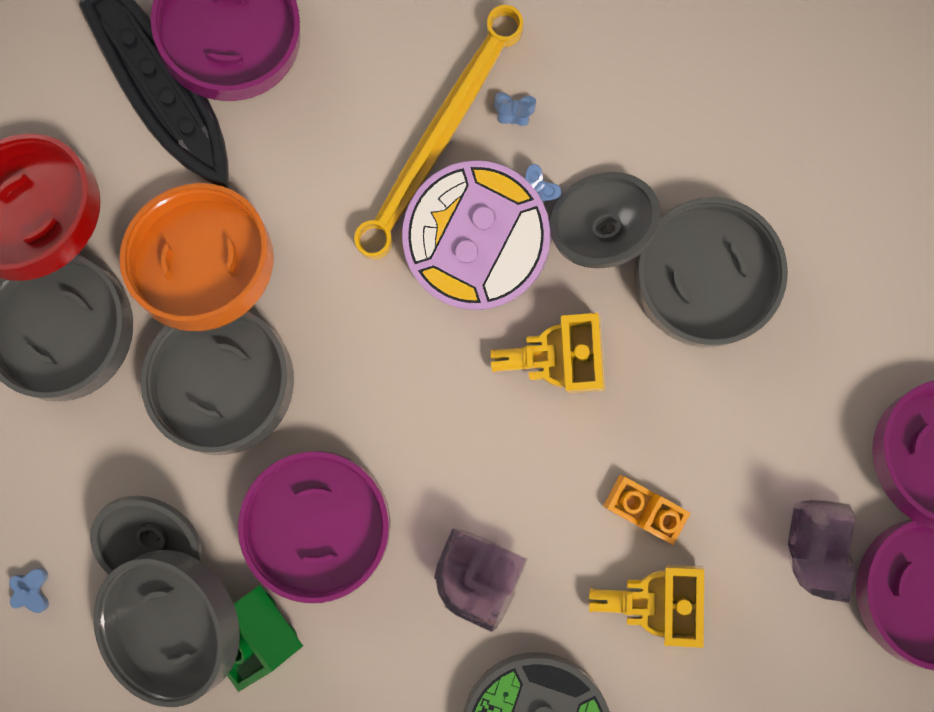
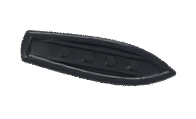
(172, 114)

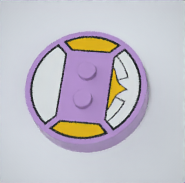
(476, 235)

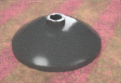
(604, 205)
(138, 526)

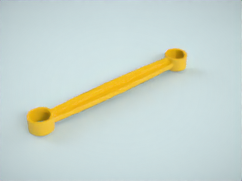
(440, 130)

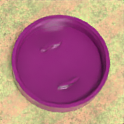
(227, 45)
(906, 453)
(314, 526)
(898, 592)

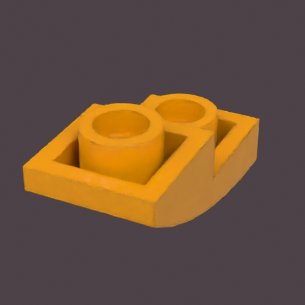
(646, 509)

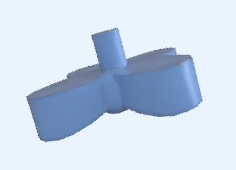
(514, 111)
(546, 191)
(28, 591)

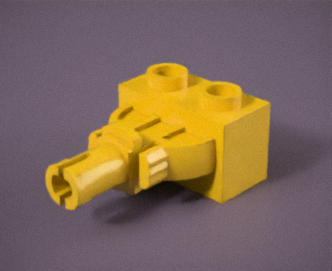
(568, 355)
(668, 604)

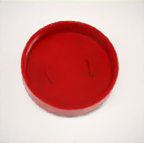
(45, 206)

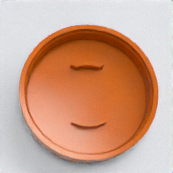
(196, 257)

